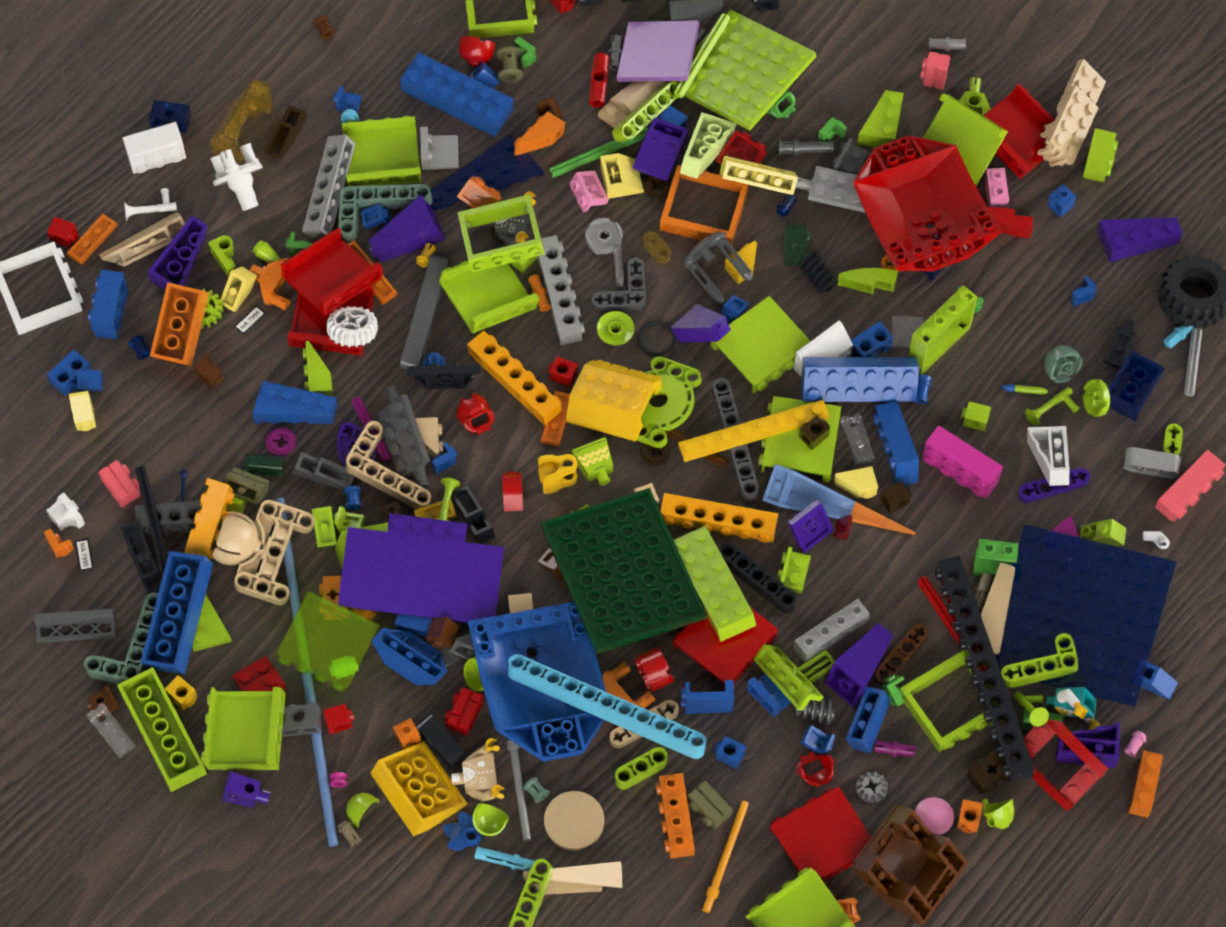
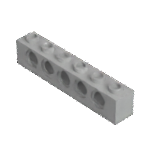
(328, 186)
(566, 332)

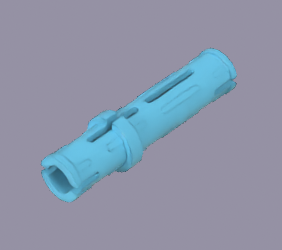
(497, 857)

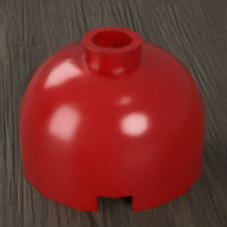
(475, 50)

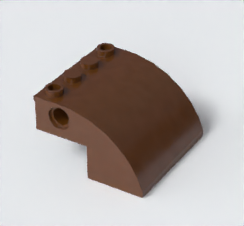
(909, 864)

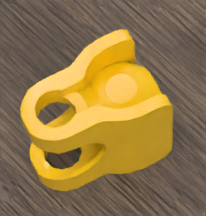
(552, 472)

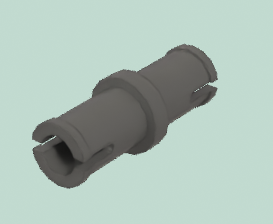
(615, 52)

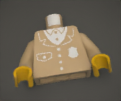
(480, 774)

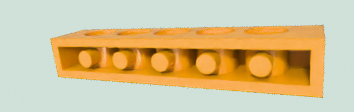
(516, 386)
(729, 514)

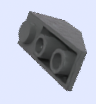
(694, 9)

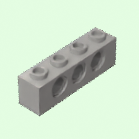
(831, 630)

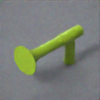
(1034, 415)
(449, 484)
(1038, 716)

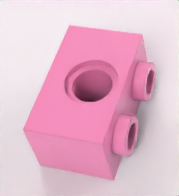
(996, 188)

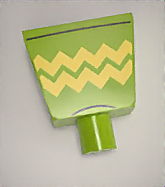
(595, 461)

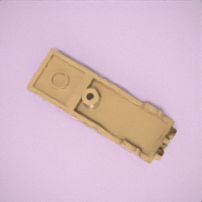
(1074, 116)

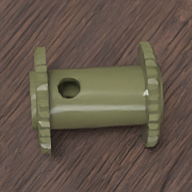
(509, 60)

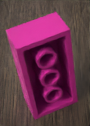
(962, 462)

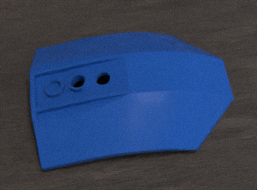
(521, 713)

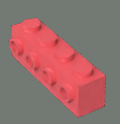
(1190, 486)

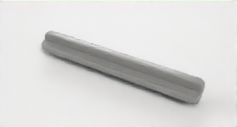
(1193, 359)

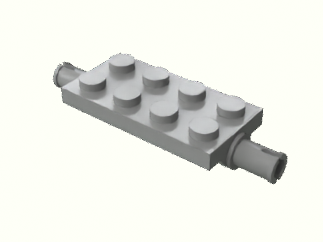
(832, 188)

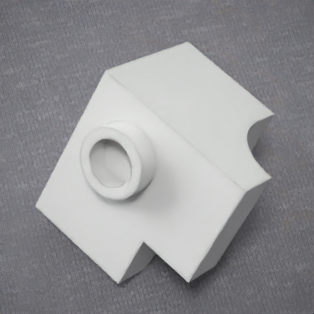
(65, 513)

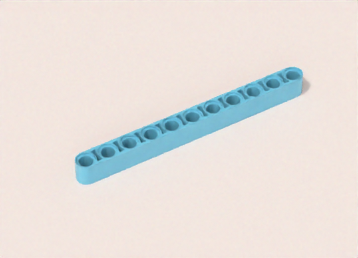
(606, 706)

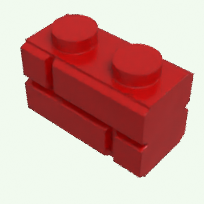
(464, 711)

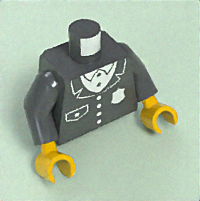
(513, 229)

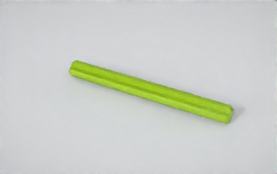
(702, 54)

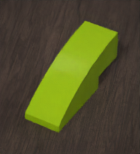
(868, 279)

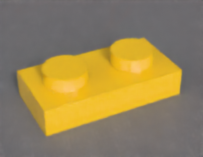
(432, 511)

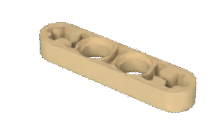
(633, 736)

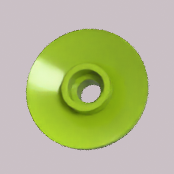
(615, 321)

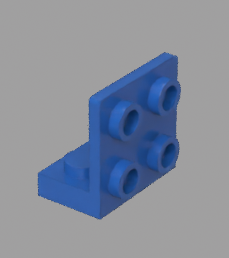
(768, 694)

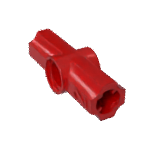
(598, 88)

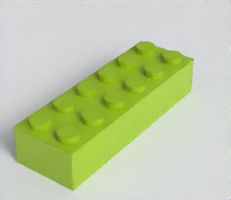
(715, 584)
(162, 729)

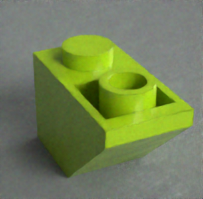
(1104, 532)

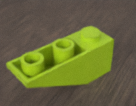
(318, 374)

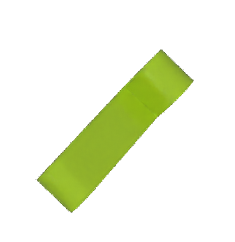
(1039, 664)

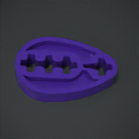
(345, 444)

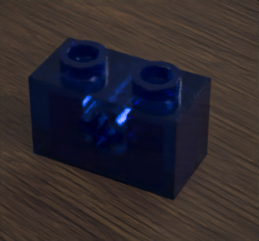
(169, 112)

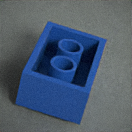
(108, 304)

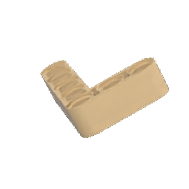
(382, 472)

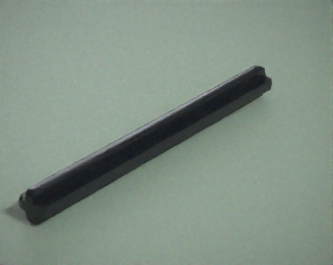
(152, 516)

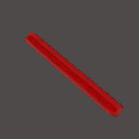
(940, 608)

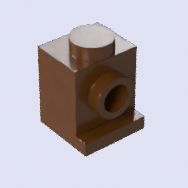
(208, 372)
(109, 701)

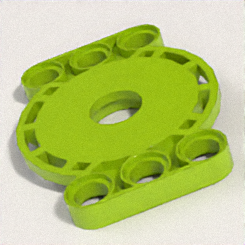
(674, 412)

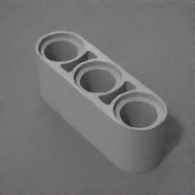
(1152, 462)

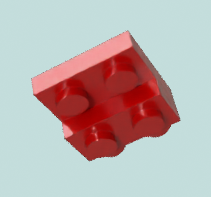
(743, 148)
(258, 677)

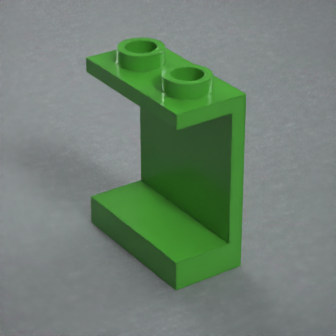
(991, 553)

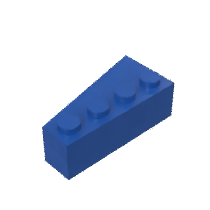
(293, 405)

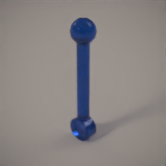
(183, 473)

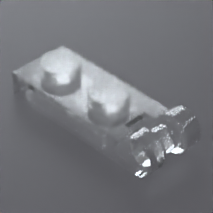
(857, 439)
(111, 731)

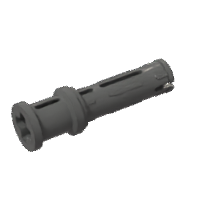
(795, 147)

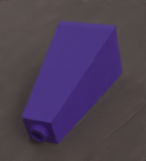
(407, 231)
(857, 665)

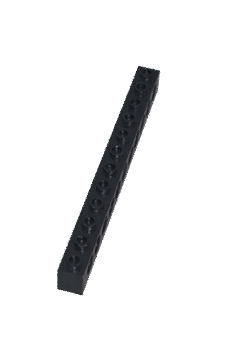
(954, 568)

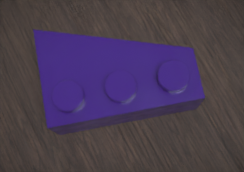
(1100, 741)

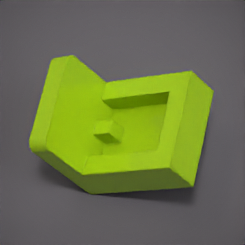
(345, 519)

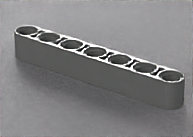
(424, 313)
(739, 465)

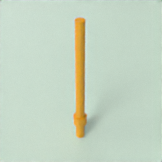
(712, 892)

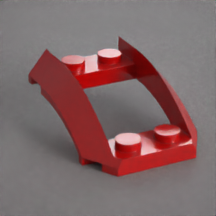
(1081, 780)

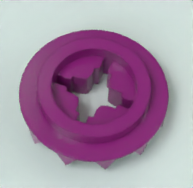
(275, 436)

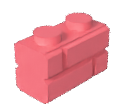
(935, 70)
(119, 483)

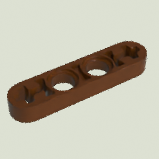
(899, 653)

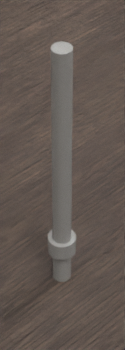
(513, 748)

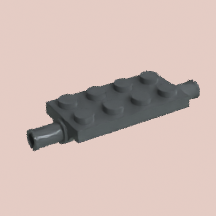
(404, 437)

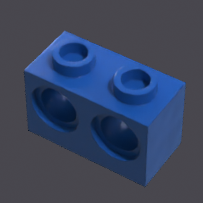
(868, 340)
(66, 370)

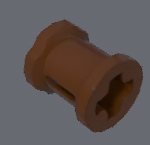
(324, 27)

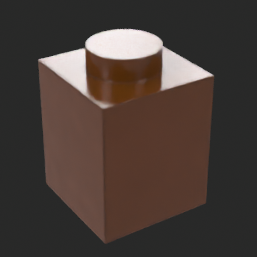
(442, 632)

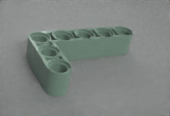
(377, 196)
(136, 648)

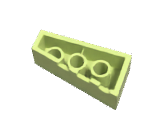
(706, 144)

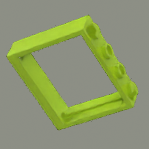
(501, 28)
(497, 212)
(943, 329)
(924, 681)

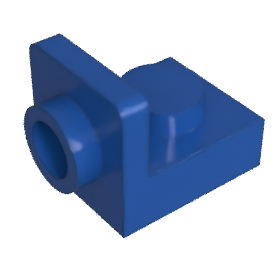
(346, 100)
(375, 216)
(1083, 294)
(734, 309)
(444, 461)

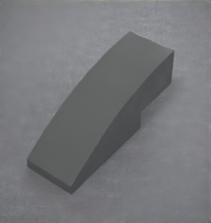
(322, 471)

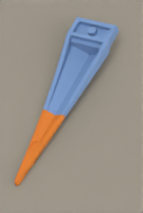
(797, 492)

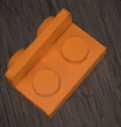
(477, 194)

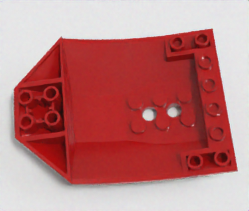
(919, 185)

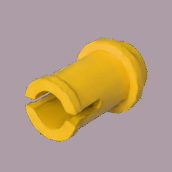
(424, 257)

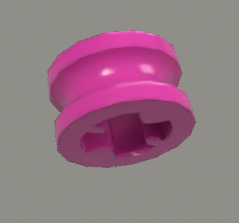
(338, 779)

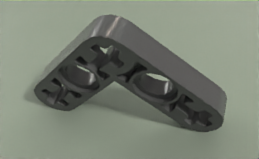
(632, 292)

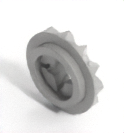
(867, 794)

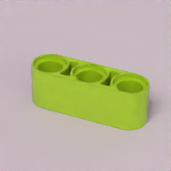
(646, 760)

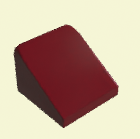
(843, 527)

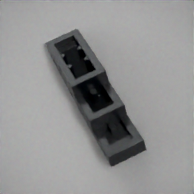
(142, 556)

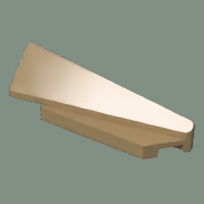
(145, 241)
(996, 606)

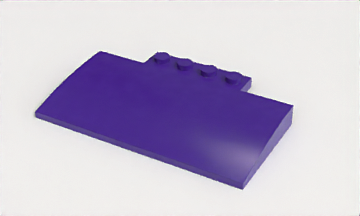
(420, 570)

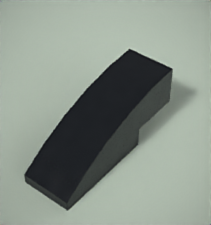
(473, 515)

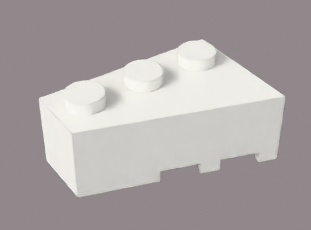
(1051, 452)

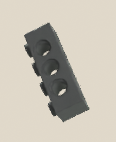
(166, 512)
(310, 724)

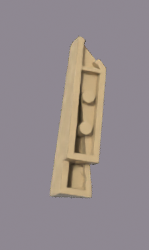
(582, 878)

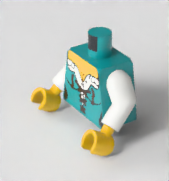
(1074, 703)

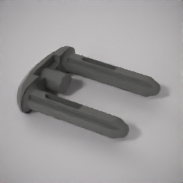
(703, 249)

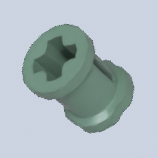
(538, 796)

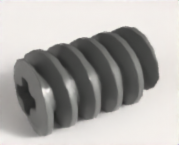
(819, 709)

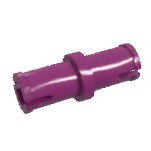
(895, 748)

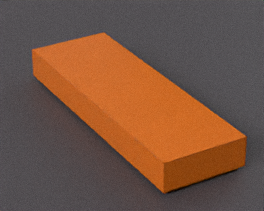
(92, 239)
(554, 429)

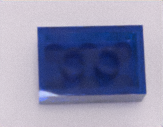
(1134, 385)

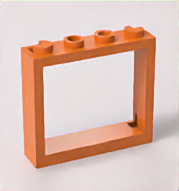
(696, 230)

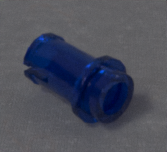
(784, 208)

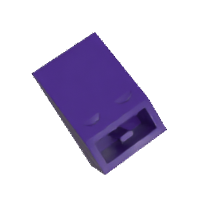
(661, 149)

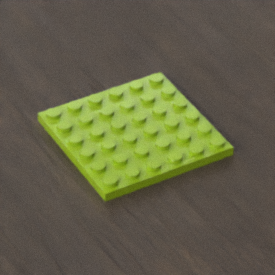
(747, 71)

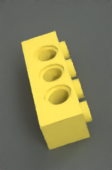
(758, 175)

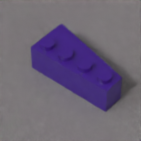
(1137, 236)
(180, 255)

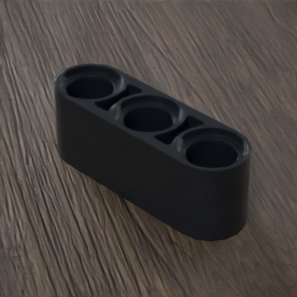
(440, 740)

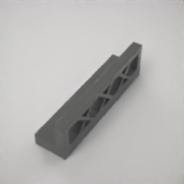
(72, 619)

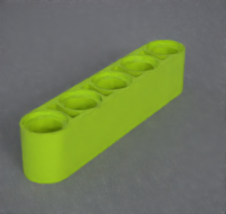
(640, 114)
(535, 898)

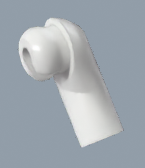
(1157, 537)

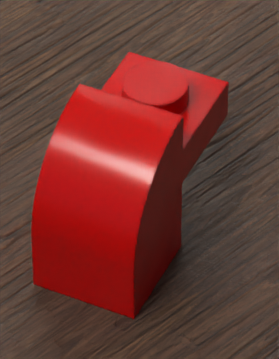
(512, 491)

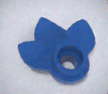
(460, 831)

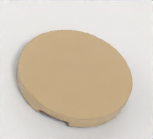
(574, 820)

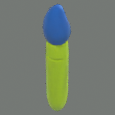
(1024, 389)

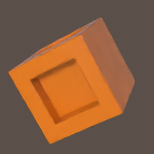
(407, 734)
(971, 808)

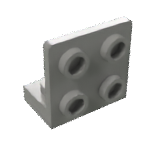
(438, 151)

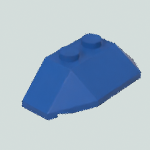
(410, 656)

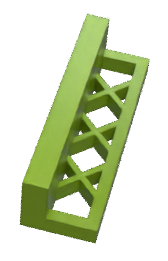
(787, 676)

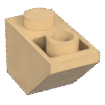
(430, 433)

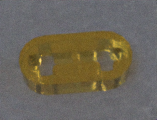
(654, 249)

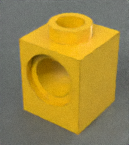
(177, 686)

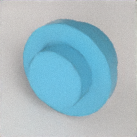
(349, 115)

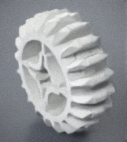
(352, 326)

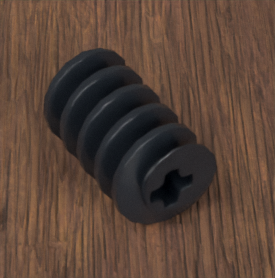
(816, 274)

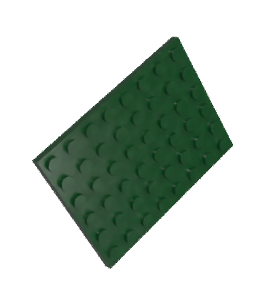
(623, 571)

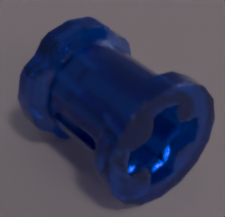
(139, 347)

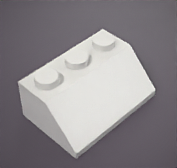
(831, 343)

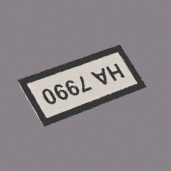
(249, 319)
(84, 554)

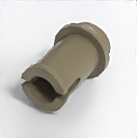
(349, 833)

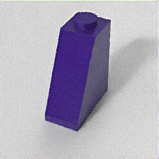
(700, 326)

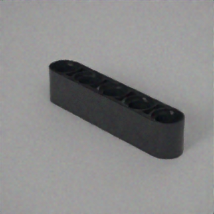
(760, 586)

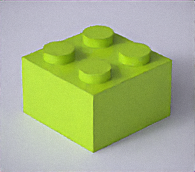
(1100, 155)

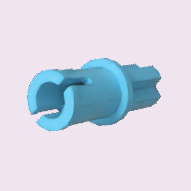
(1178, 334)

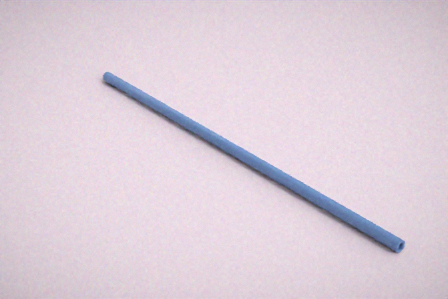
(310, 697)

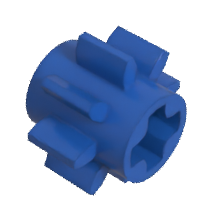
(433, 358)

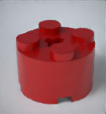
(654, 668)

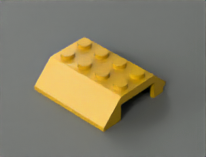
(611, 398)

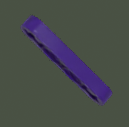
(1054, 490)

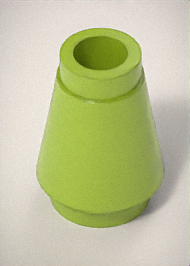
(265, 252)

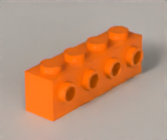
(676, 815)

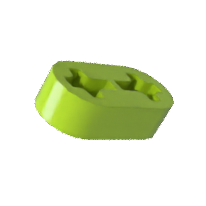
(1177, 441)

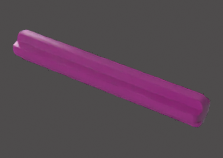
(365, 418)

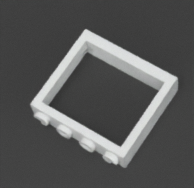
(47, 316)

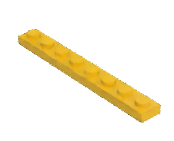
(752, 431)

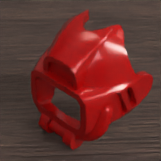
(473, 408)
(821, 777)

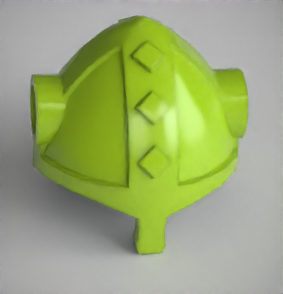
(999, 813)

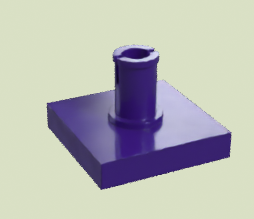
(810, 526)

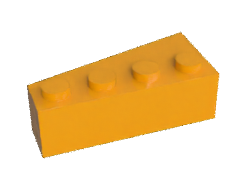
(209, 518)

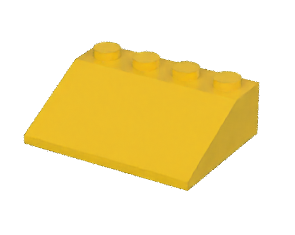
(418, 788)

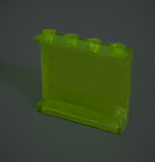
(327, 641)

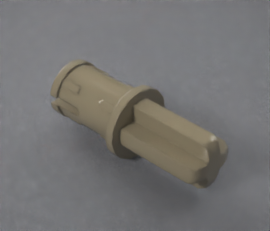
(981, 591)

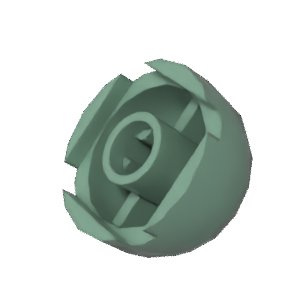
(1062, 363)

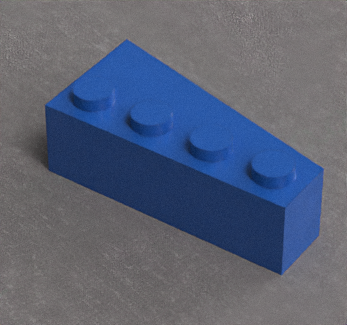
(897, 443)

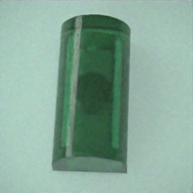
(264, 464)

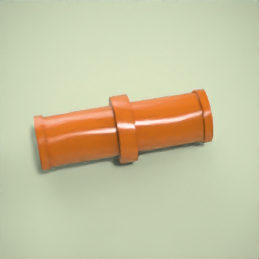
(538, 288)

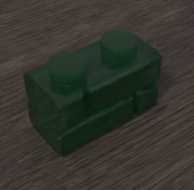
(795, 244)

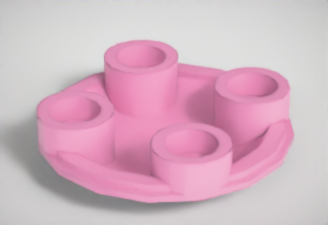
(936, 814)

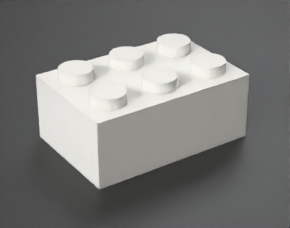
(154, 148)

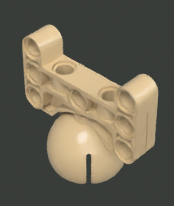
(242, 541)

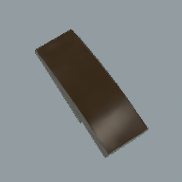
(286, 132)

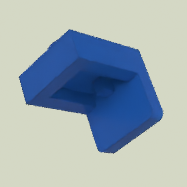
(817, 740)

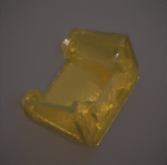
(250, 101)

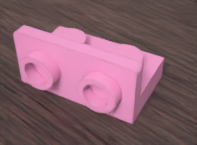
(588, 190)

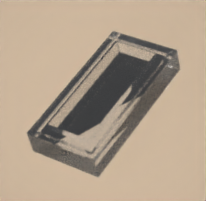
(618, 265)

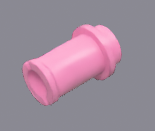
(1135, 743)

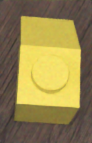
(237, 288)
(82, 411)
(858, 482)

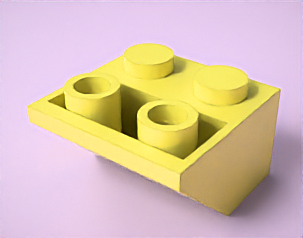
(619, 176)

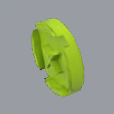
(1096, 398)

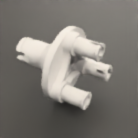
(238, 177)

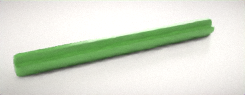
(594, 154)

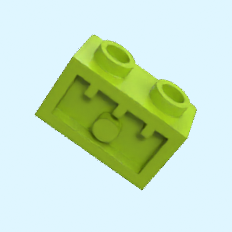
(794, 570)

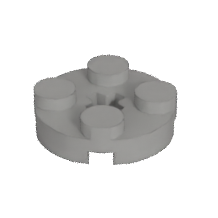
(605, 226)

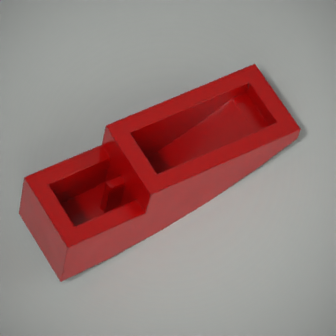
(1012, 224)

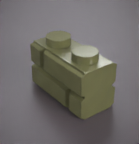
(247, 485)
(709, 805)

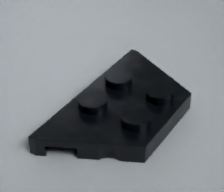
(444, 377)

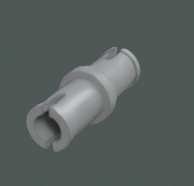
(947, 44)

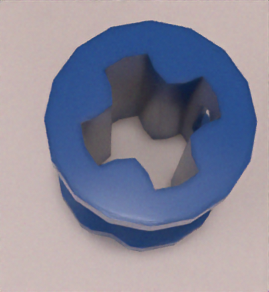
(352, 498)

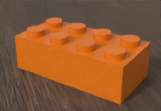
(179, 324)

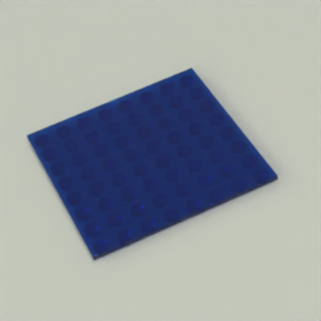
(1095, 594)

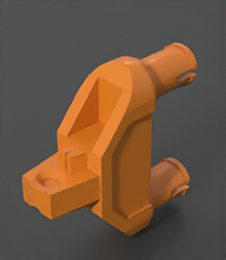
(270, 282)
(611, 685)

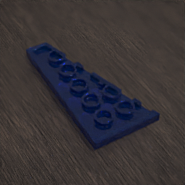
(496, 167)

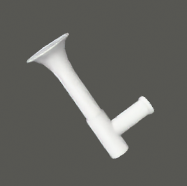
(165, 207)

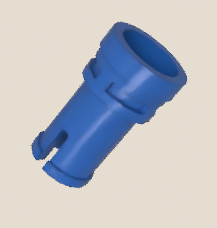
(924, 384)

